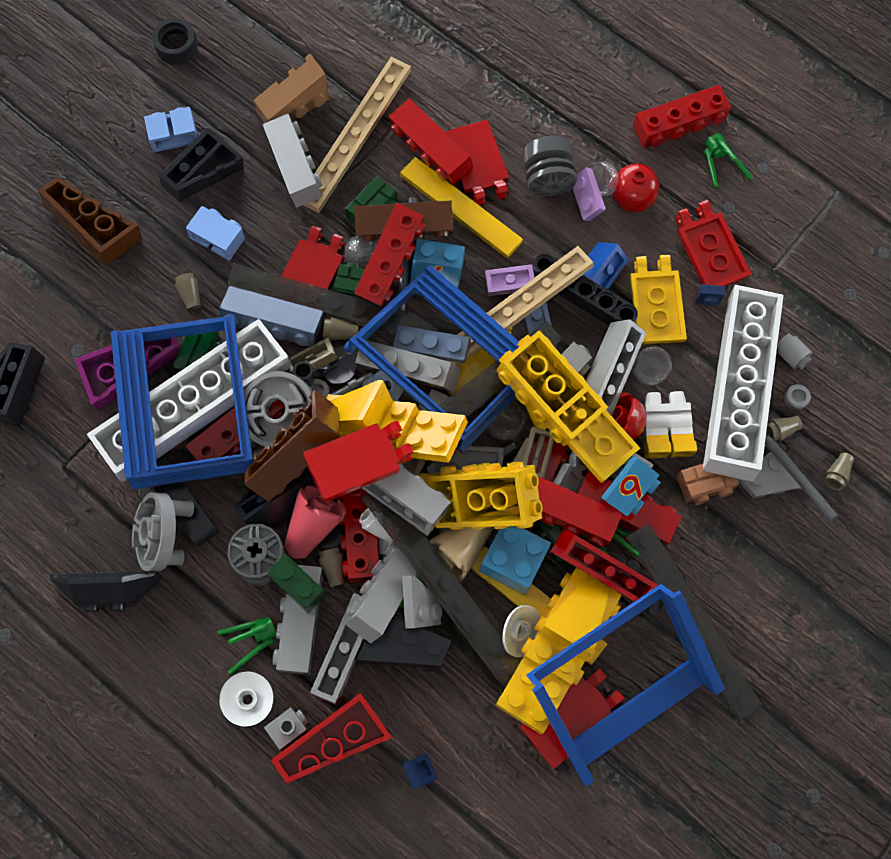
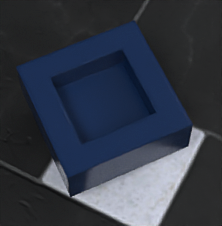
(710, 294)
(420, 771)

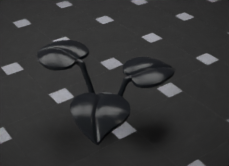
(336, 372)

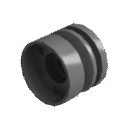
(549, 166)
(249, 539)

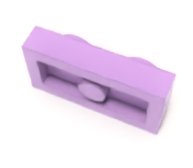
(588, 195)
(507, 279)

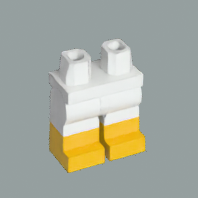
(668, 427)

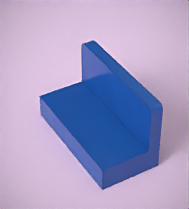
(607, 262)

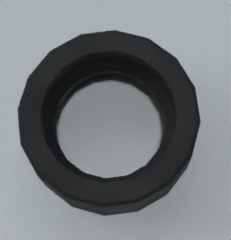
(170, 27)

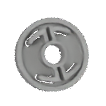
(275, 387)
(155, 531)

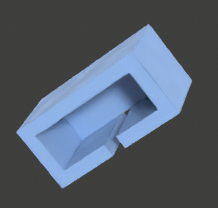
(171, 129)
(211, 228)

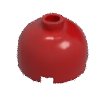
(636, 187)
(630, 415)

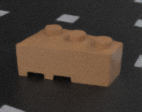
(296, 94)

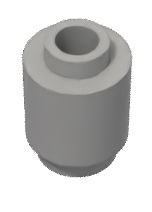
(794, 351)

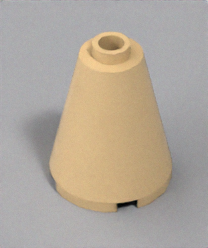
(460, 548)

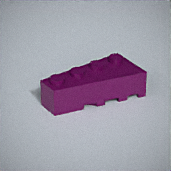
(99, 373)

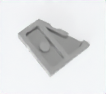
(770, 480)
(420, 604)

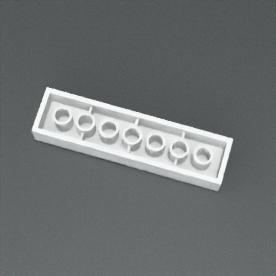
(743, 384)
(196, 395)

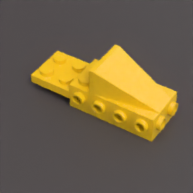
(565, 405)
(429, 433)
(488, 495)
(572, 614)

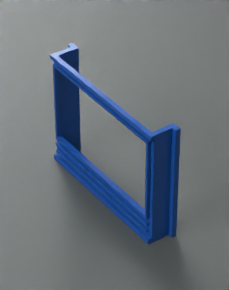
(463, 314)
(136, 413)
(647, 704)

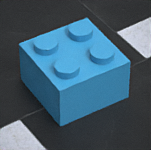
(515, 558)

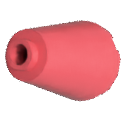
(311, 522)

